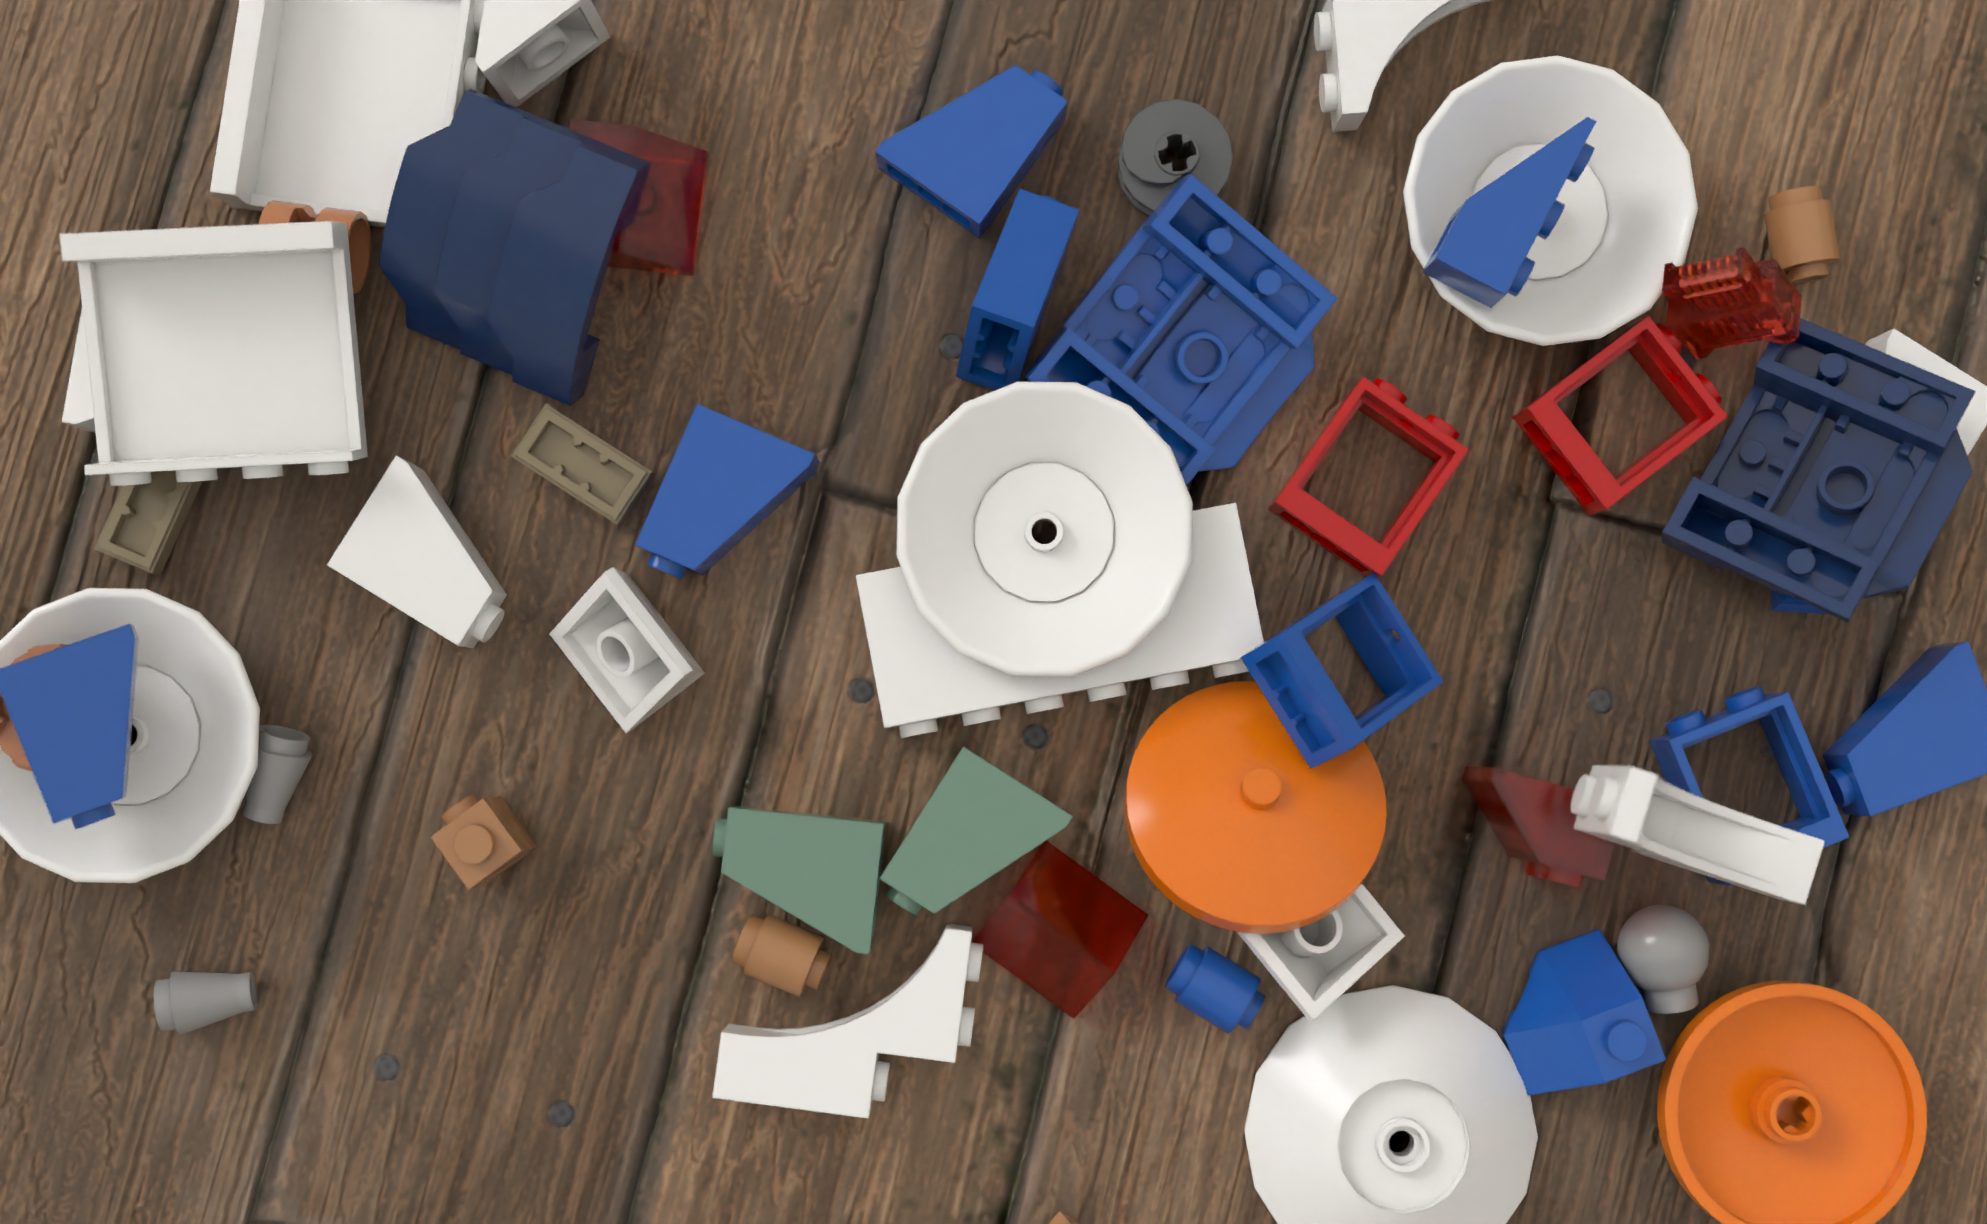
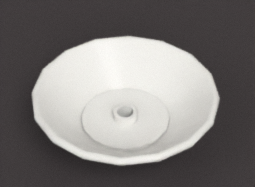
(1618, 219)
(1058, 459)
(190, 750)
(1384, 1067)

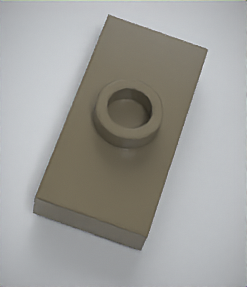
(583, 465)
(147, 521)

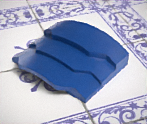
(1193, 329)

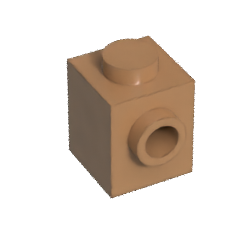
(482, 839)

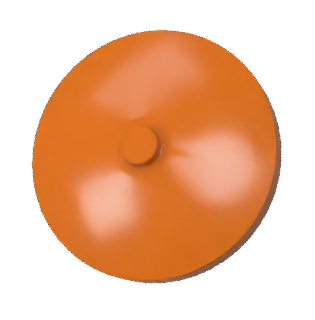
(1240, 820)
(1791, 1108)

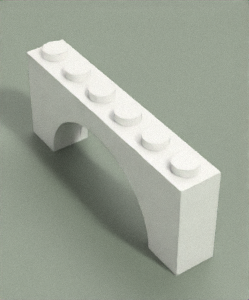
(928, 679)

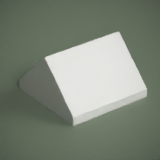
(534, 42)
(625, 649)
(1328, 955)

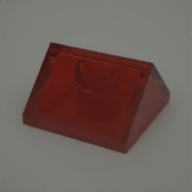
(1061, 929)

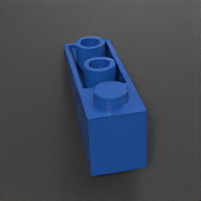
(1494, 229)

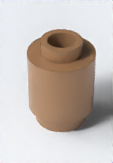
(1802, 233)
(781, 954)

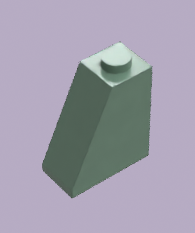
(967, 834)
(809, 866)

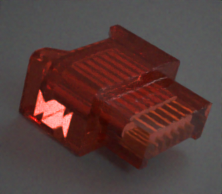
(1730, 303)

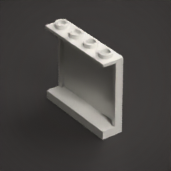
(336, 94)
(220, 350)

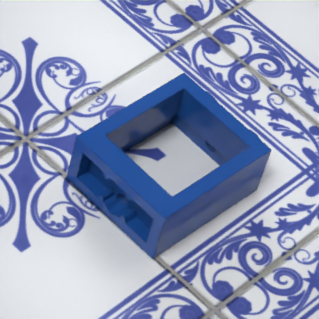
(1306, 695)
(1790, 747)

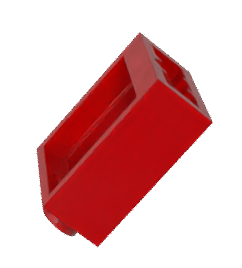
(1572, 457)
(1334, 533)

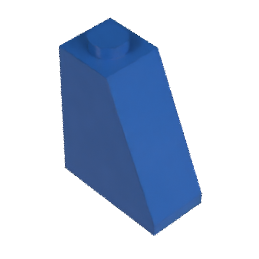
(977, 147)
(1016, 290)
(718, 491)
(77, 722)
(1915, 736)

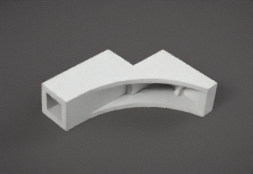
(1361, 42)
(1694, 833)
(837, 1062)

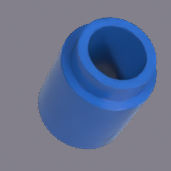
(1215, 988)

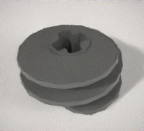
(1176, 128)

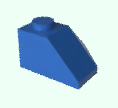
(1579, 1019)

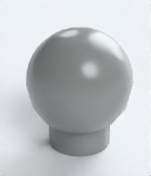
(1665, 956)

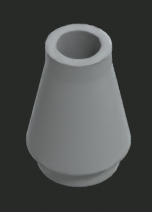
(281, 764)
(202, 998)

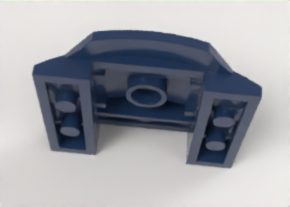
(508, 240)
(1829, 474)

